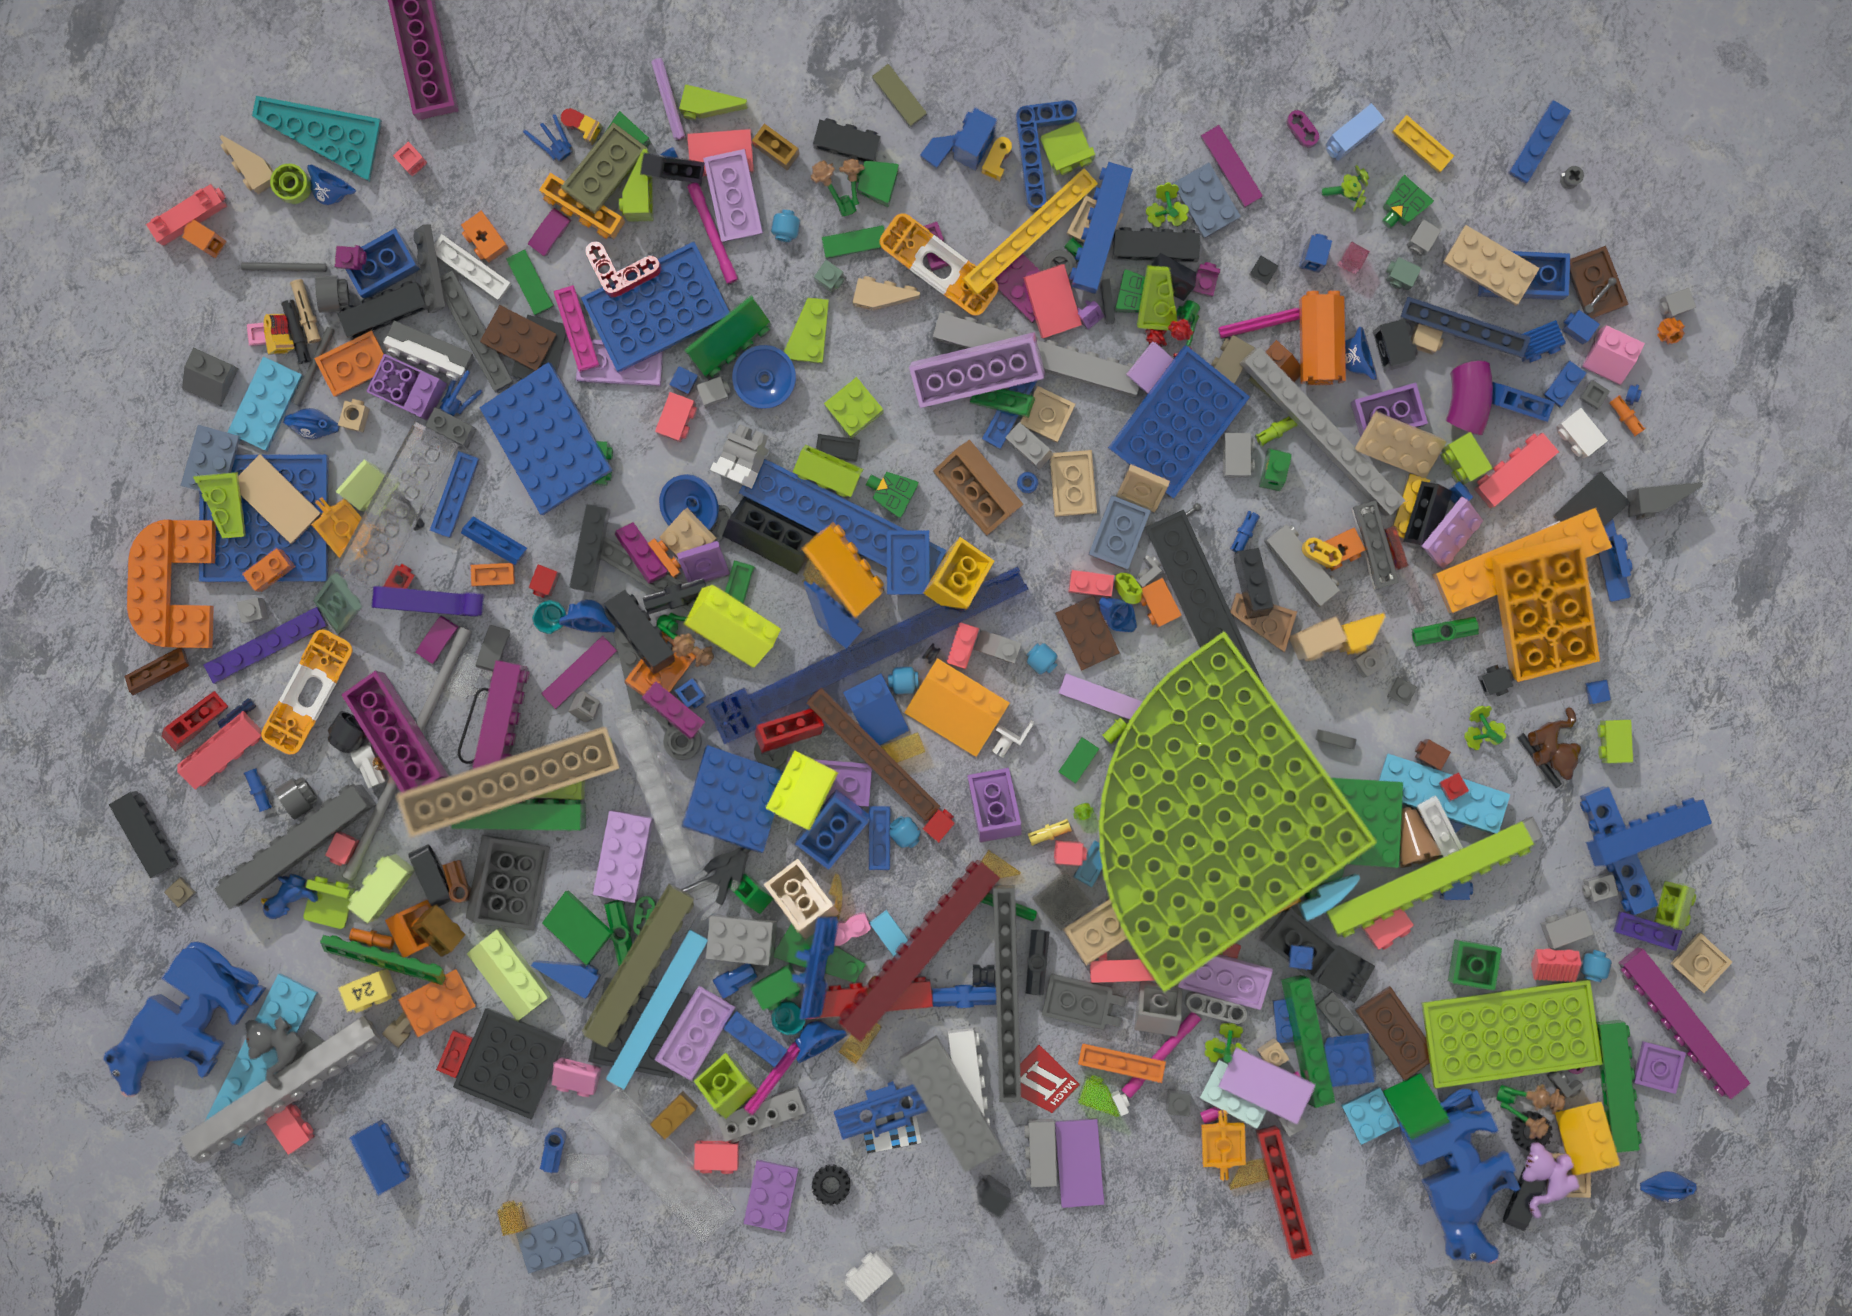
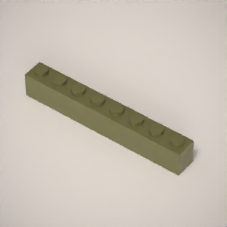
(638, 965)

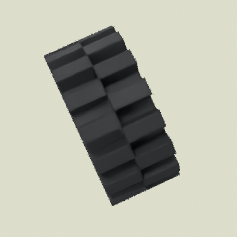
(1518, 1131)
(824, 1196)

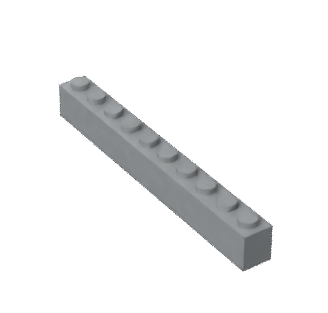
(1056, 360)
(1321, 431)
(296, 1080)

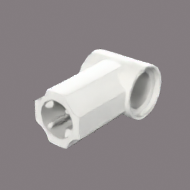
(363, 759)

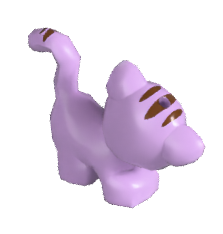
(1541, 1166)

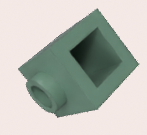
(1402, 273)
(829, 276)

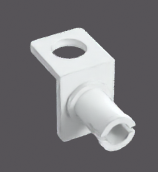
(1008, 738)

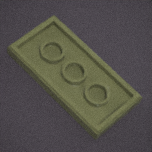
(603, 168)

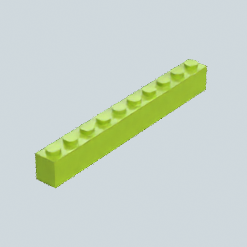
(1430, 879)

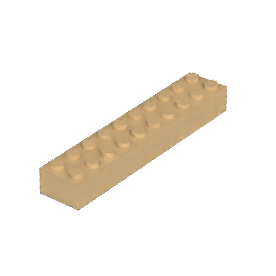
(507, 781)

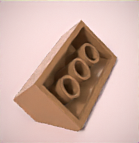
(978, 487)

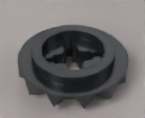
(779, 756)

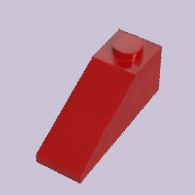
(193, 721)

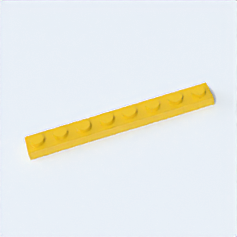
(1029, 231)

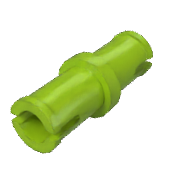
(1275, 430)

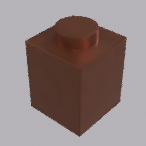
(1432, 754)

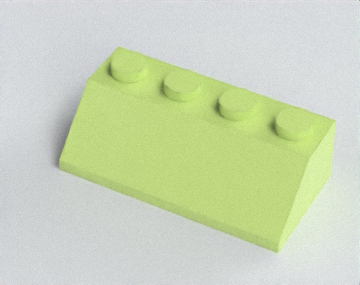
(508, 974)

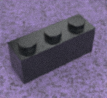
(846, 141)
(672, 168)
(1427, 513)
(1253, 583)
(993, 1196)

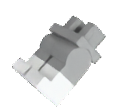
(742, 457)

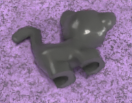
(262, 1039)

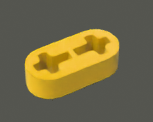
(1324, 548)

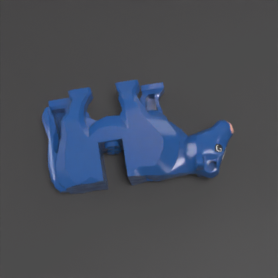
(176, 1031)
(1467, 1186)

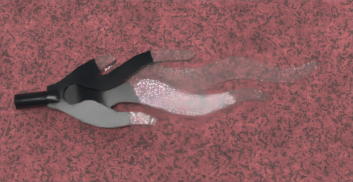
(715, 889)

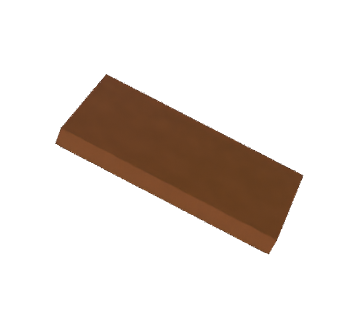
(1395, 1032)

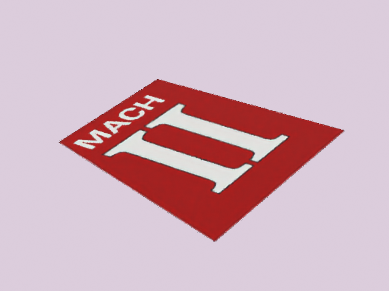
(1045, 1080)

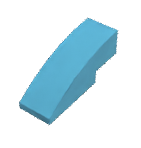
(1328, 896)
(889, 931)

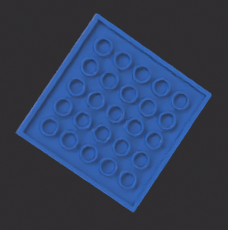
(307, 553)

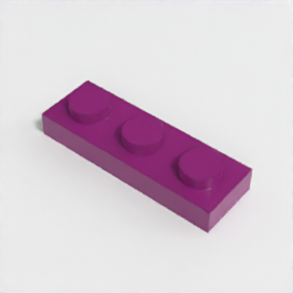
(641, 552)
(673, 710)

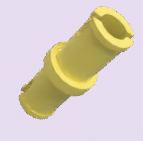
(1049, 832)

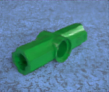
(1432, 633)
(617, 919)

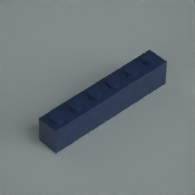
(1465, 327)

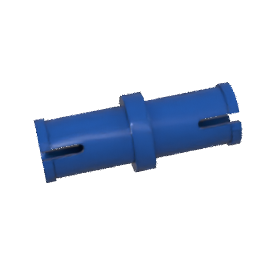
(1245, 532)
(257, 790)

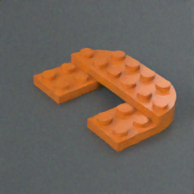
(150, 583)

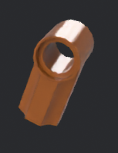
(456, 878)

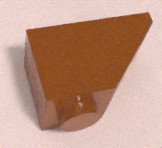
(1284, 360)

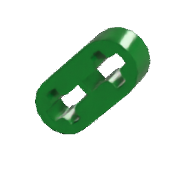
(638, 918)

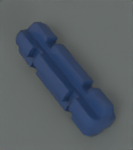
(247, 705)

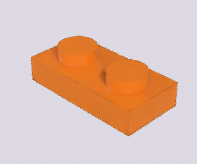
(660, 550)
(492, 574)

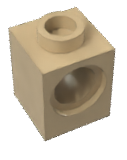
(1427, 339)
(357, 424)
(1273, 1053)

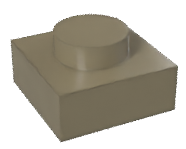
(180, 892)

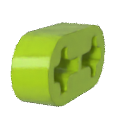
(1128, 588)

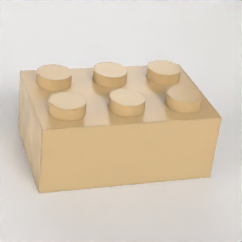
(1320, 637)
(800, 897)

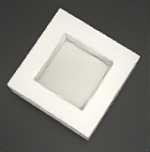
(1121, 1102)

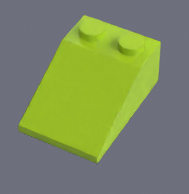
(638, 195)
(1675, 905)

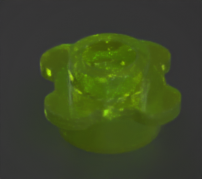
(1083, 811)

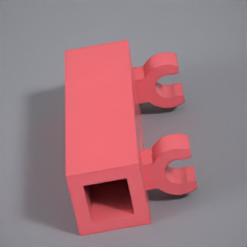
(199, 207)
(1118, 970)

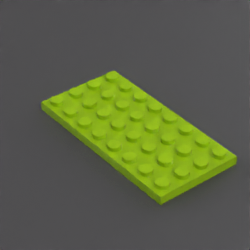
(1511, 1033)

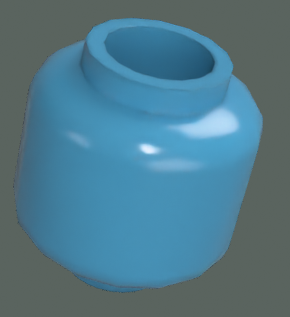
(785, 226)
(1042, 658)
(903, 680)
(905, 832)
(1596, 966)

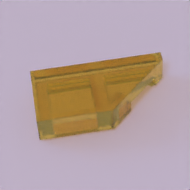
(999, 866)
(1249, 1174)

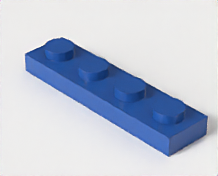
(1539, 141)
(1002, 421)
(454, 494)

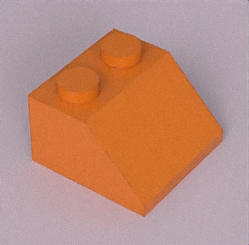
(400, 927)

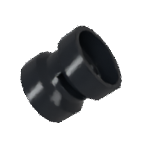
(983, 975)

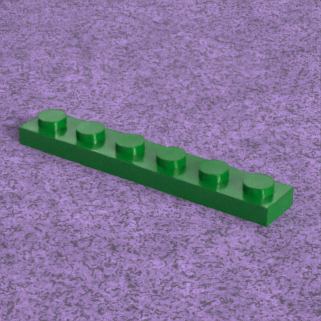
(389, 961)

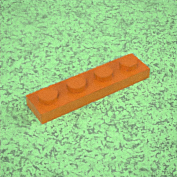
(1122, 1063)

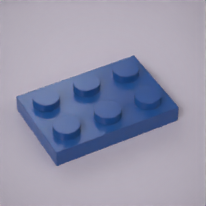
(907, 562)

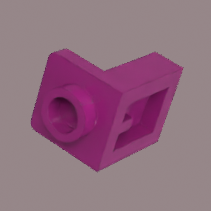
(350, 257)
(1206, 279)

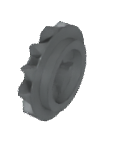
(1060, 256)

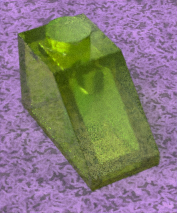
(1096, 1095)

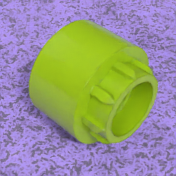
(283, 175)

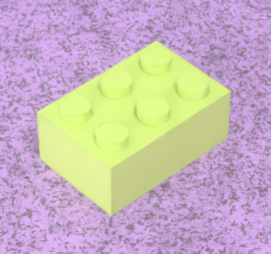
(380, 887)

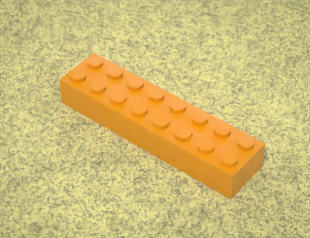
(1474, 578)

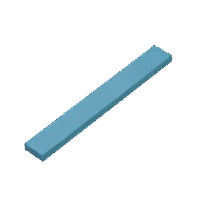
(657, 1009)

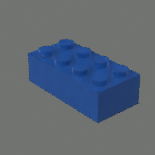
(1549, 282)

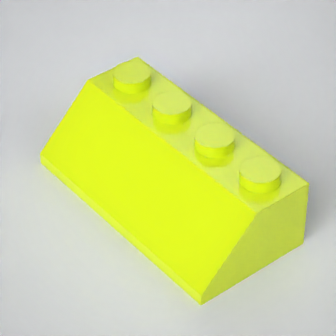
(732, 625)

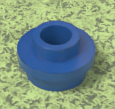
(1633, 394)
(1027, 475)

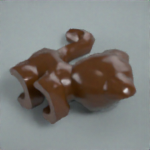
(1562, 756)

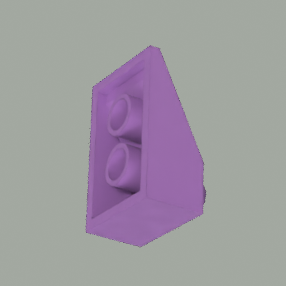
(994, 805)

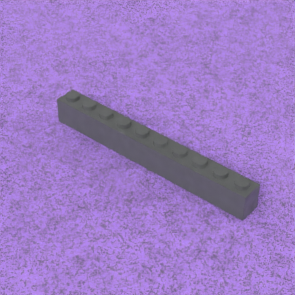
(1007, 993)

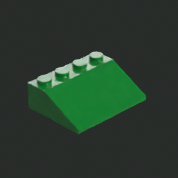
(728, 338)

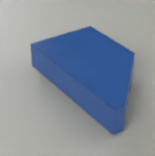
(937, 150)

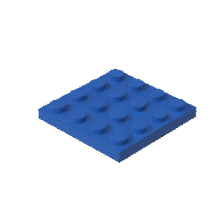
(732, 799)

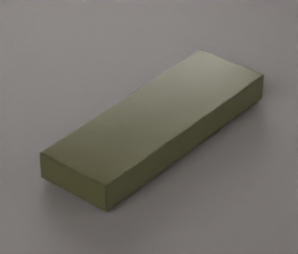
(899, 95)

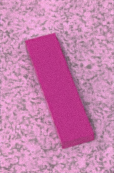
(576, 328)

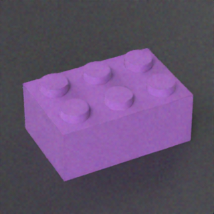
(1398, 403)

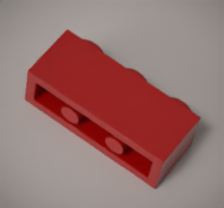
(788, 730)

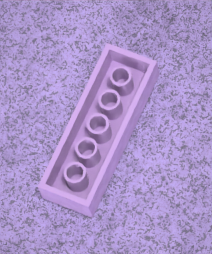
(977, 370)

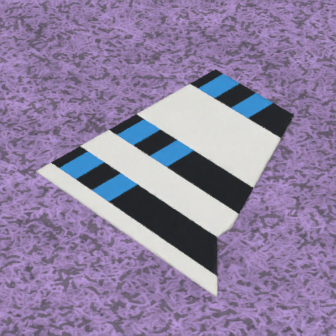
(897, 1137)

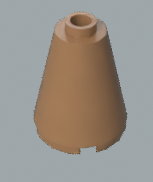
(1415, 840)

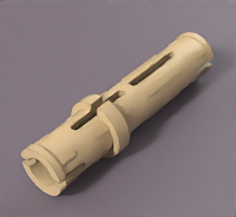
(311, 334)

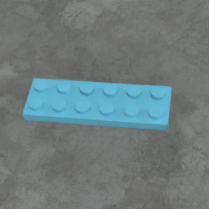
(1478, 808)

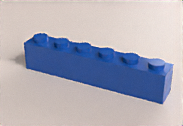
(1101, 227)
(1648, 832)

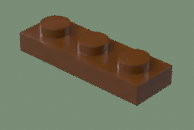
(156, 671)

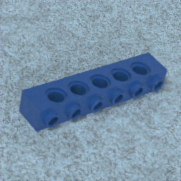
(1644, 897)

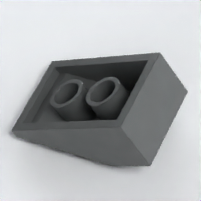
(1655, 499)

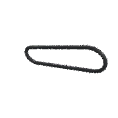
(466, 726)

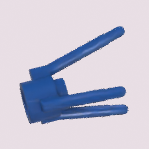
(560, 149)
(450, 403)

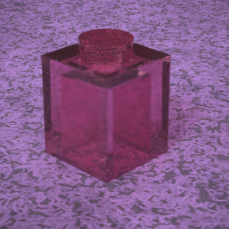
(1353, 257)

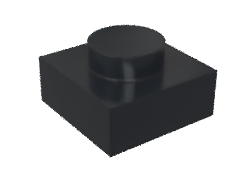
(1263, 270)

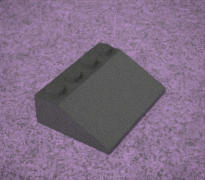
(507, 882)

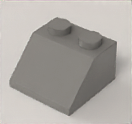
(1158, 1010)

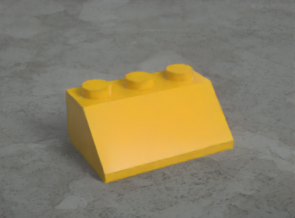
(959, 575)
(1361, 633)
(1587, 1138)

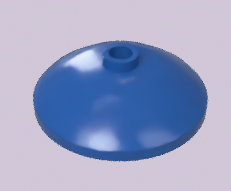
(755, 364)
(679, 495)

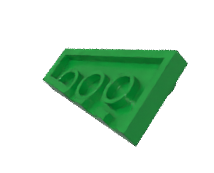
(839, 964)

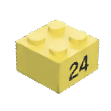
(372, 988)

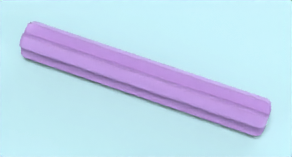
(668, 99)

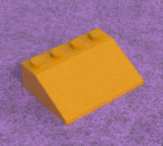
(844, 568)
(956, 707)

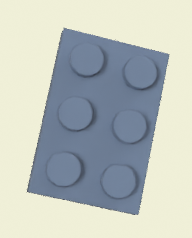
(1207, 200)
(210, 454)
(1119, 532)
(553, 1242)

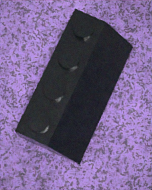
(769, 534)

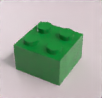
(1474, 964)
(776, 987)

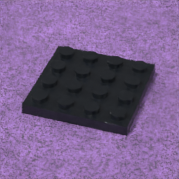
(609, 1055)
(509, 1063)

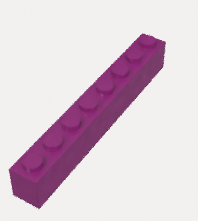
(1684, 1023)

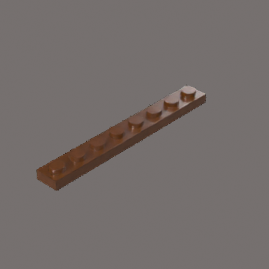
(873, 754)

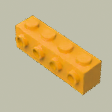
(605, 220)

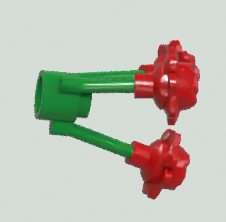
(1179, 329)

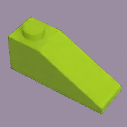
(706, 103)

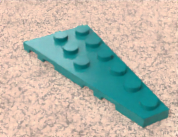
(334, 134)

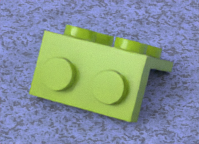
(1067, 149)
(331, 904)

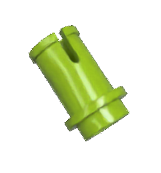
(1115, 731)

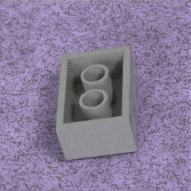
(741, 939)

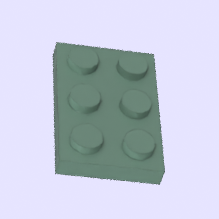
(337, 603)

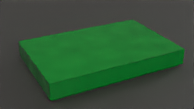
(577, 927)
(1416, 1106)

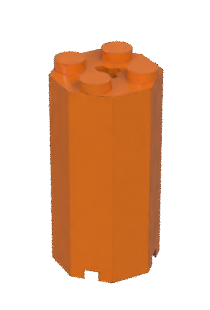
(1322, 338)

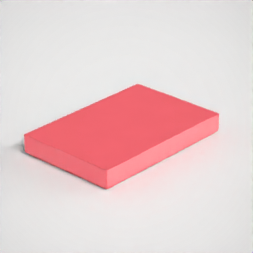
(715, 143)
(1052, 301)

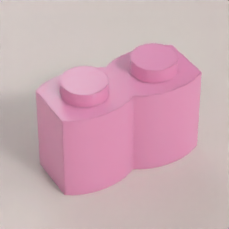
(854, 927)

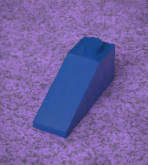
(1522, 402)
(575, 977)

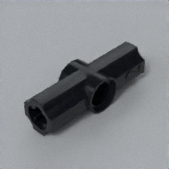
(673, 596)
(1038, 948)

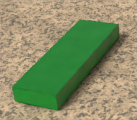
(852, 242)
(530, 282)
(1005, 401)

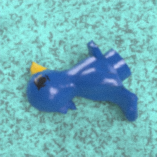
(290, 891)

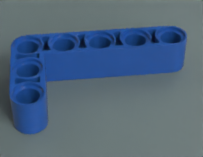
(1033, 148)

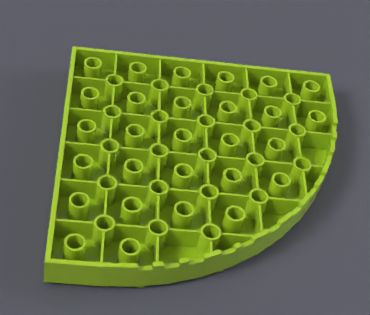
(1214, 815)

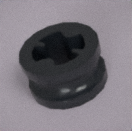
(931, 653)

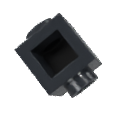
(1496, 680)

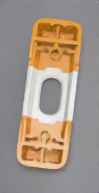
(911, 241)
(289, 720)

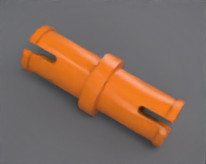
(1627, 415)
(371, 938)

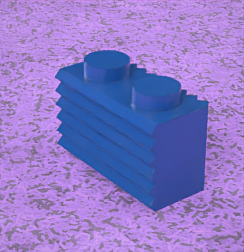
(1543, 339)

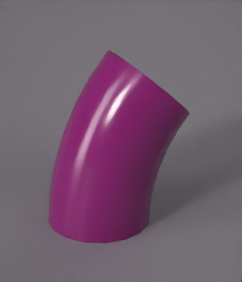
(1471, 396)

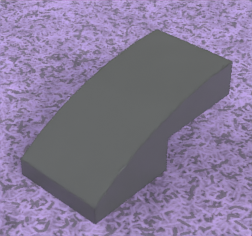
(492, 647)

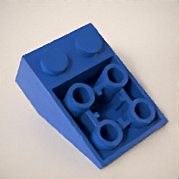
(832, 616)

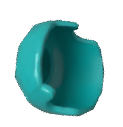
(547, 616)
(786, 1018)

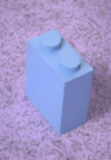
(1354, 132)

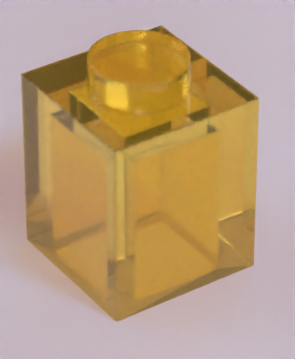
(511, 1218)

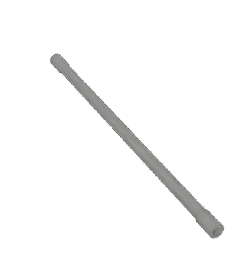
(356, 860)

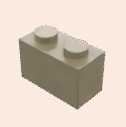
(1233, 353)

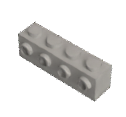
(1305, 571)
(772, 1112)

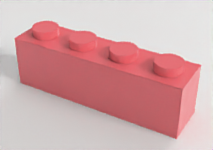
(1516, 470)
(219, 750)

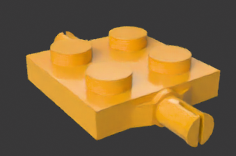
(336, 524)
(1223, 1144)

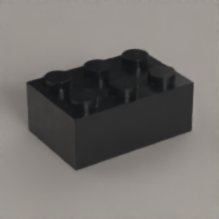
(1294, 930)

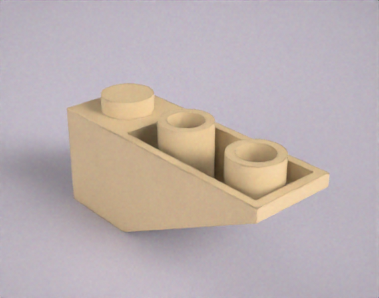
(254, 168)
(876, 295)

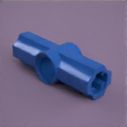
(964, 996)

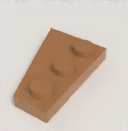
(1274, 627)

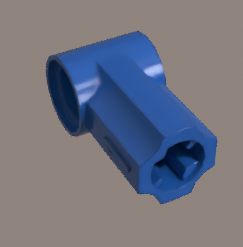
(731, 981)
(553, 1151)

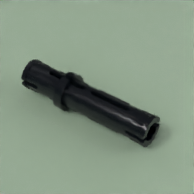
(296, 332)

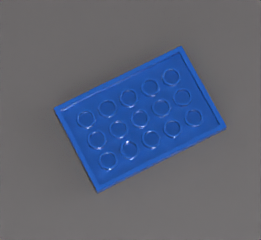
(658, 312)
(1179, 420)
(545, 438)

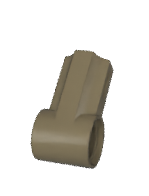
(398, 1030)

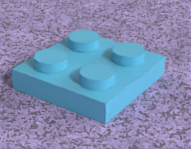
(1370, 1115)

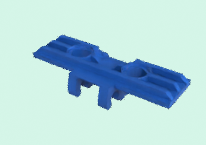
(817, 959)
(881, 1104)

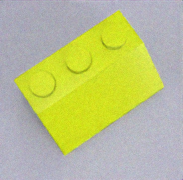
(802, 790)

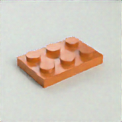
(350, 363)
(642, 678)
(436, 1003)

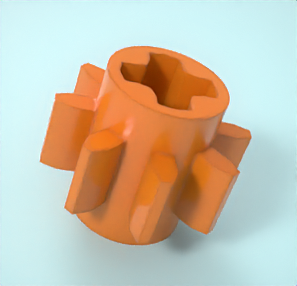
(1670, 330)

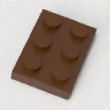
(1590, 275)
(518, 338)
(1087, 633)

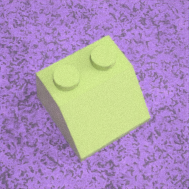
(361, 485)

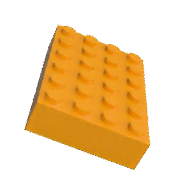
(1546, 608)

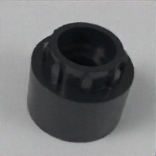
(346, 733)

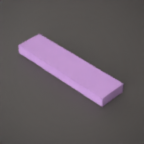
(1099, 696)

